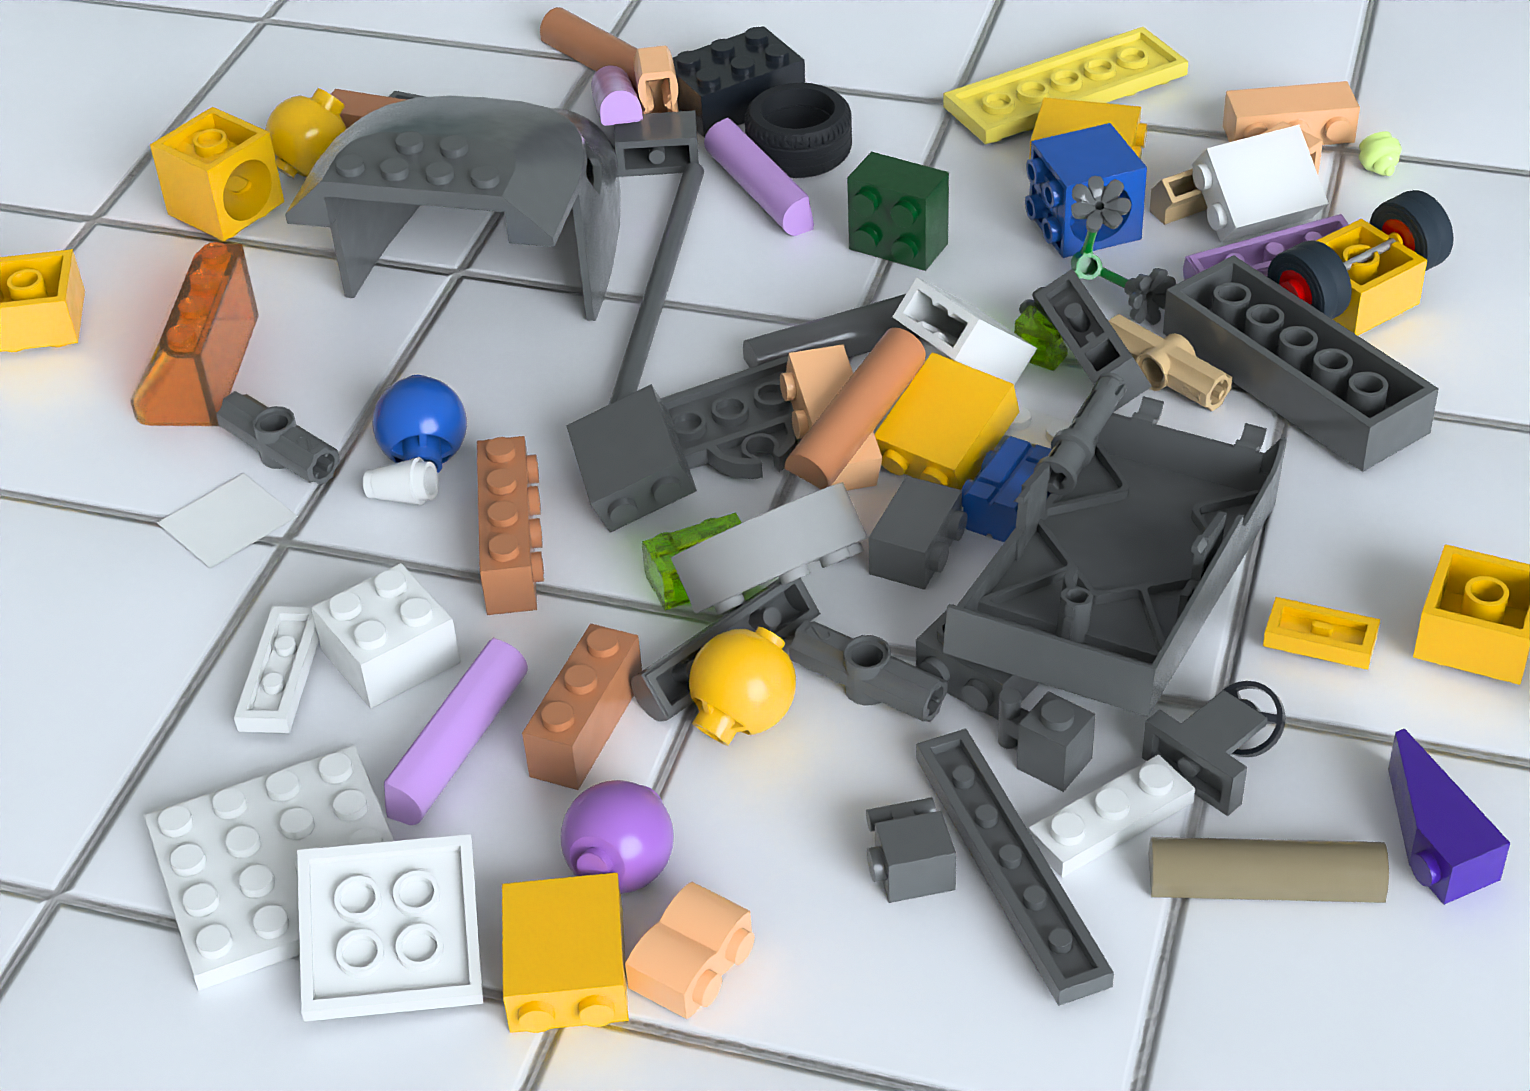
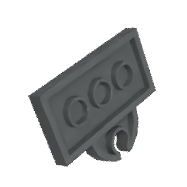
(735, 419)

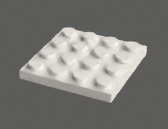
(235, 858)

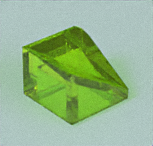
(1044, 336)

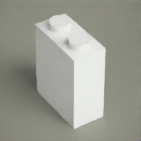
(1259, 183)
(964, 332)

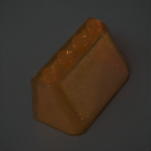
(199, 342)

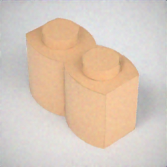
(656, 80)
(689, 950)

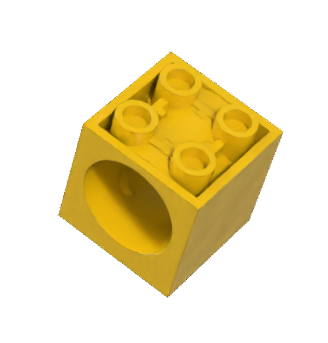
(218, 173)

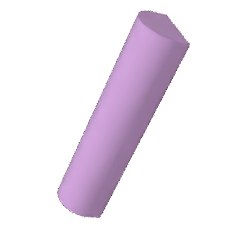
(615, 97)
(760, 177)
(1261, 250)
(453, 732)

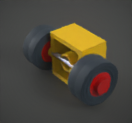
(1372, 267)

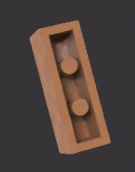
(582, 707)

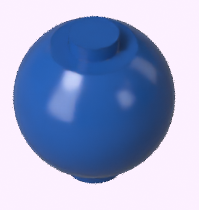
(419, 420)

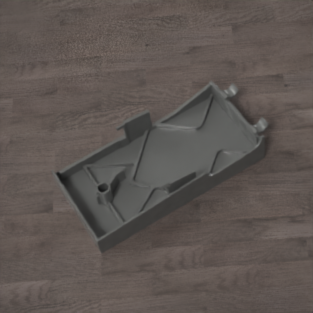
(1125, 568)

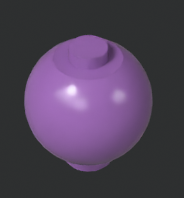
(620, 831)

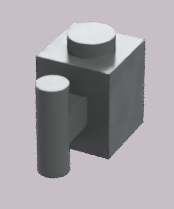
(1050, 739)
(911, 850)

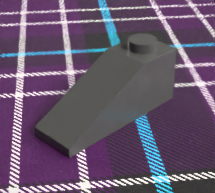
(1090, 334)

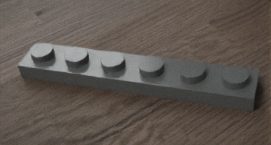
(1014, 868)

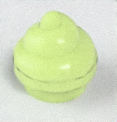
(1380, 153)

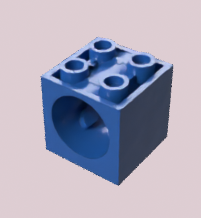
(1070, 160)

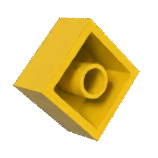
(40, 300)
(1477, 615)

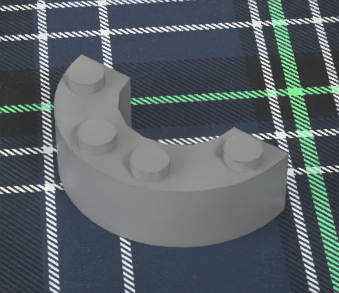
(771, 546)

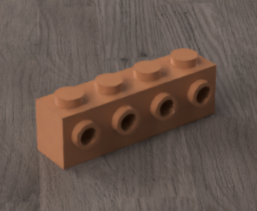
(507, 525)

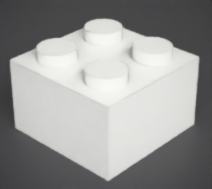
(386, 635)

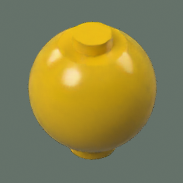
(303, 130)
(741, 683)

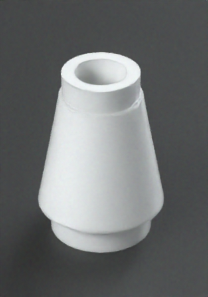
(404, 482)

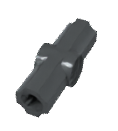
(278, 438)
(868, 670)

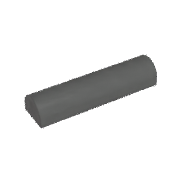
(855, 329)
(664, 685)

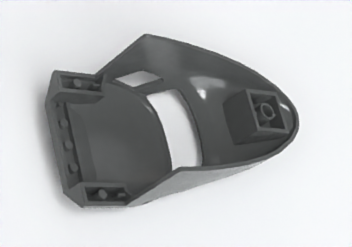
(466, 157)

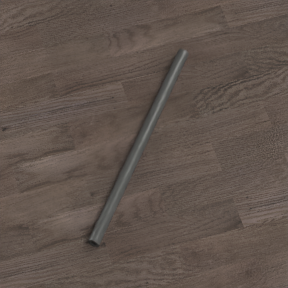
(658, 283)

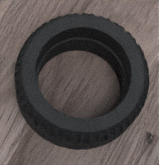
(801, 127)

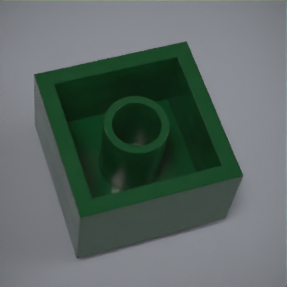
(898, 210)

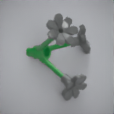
(1099, 207)

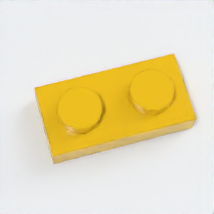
(1321, 633)

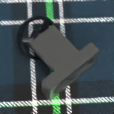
(1204, 741)

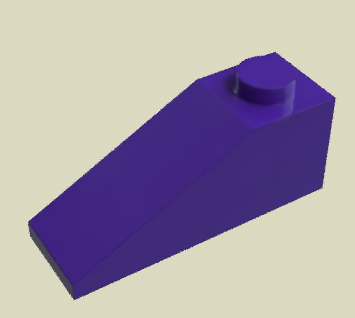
(1443, 831)

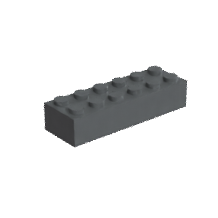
(1301, 362)

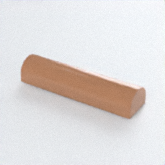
(587, 42)
(857, 408)

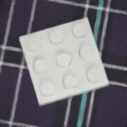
(388, 927)

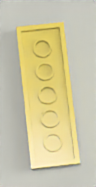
(1089, 73)

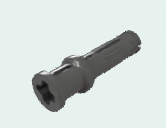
(1074, 446)

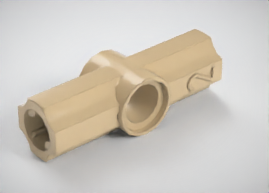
(1173, 364)

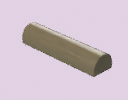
(1268, 869)

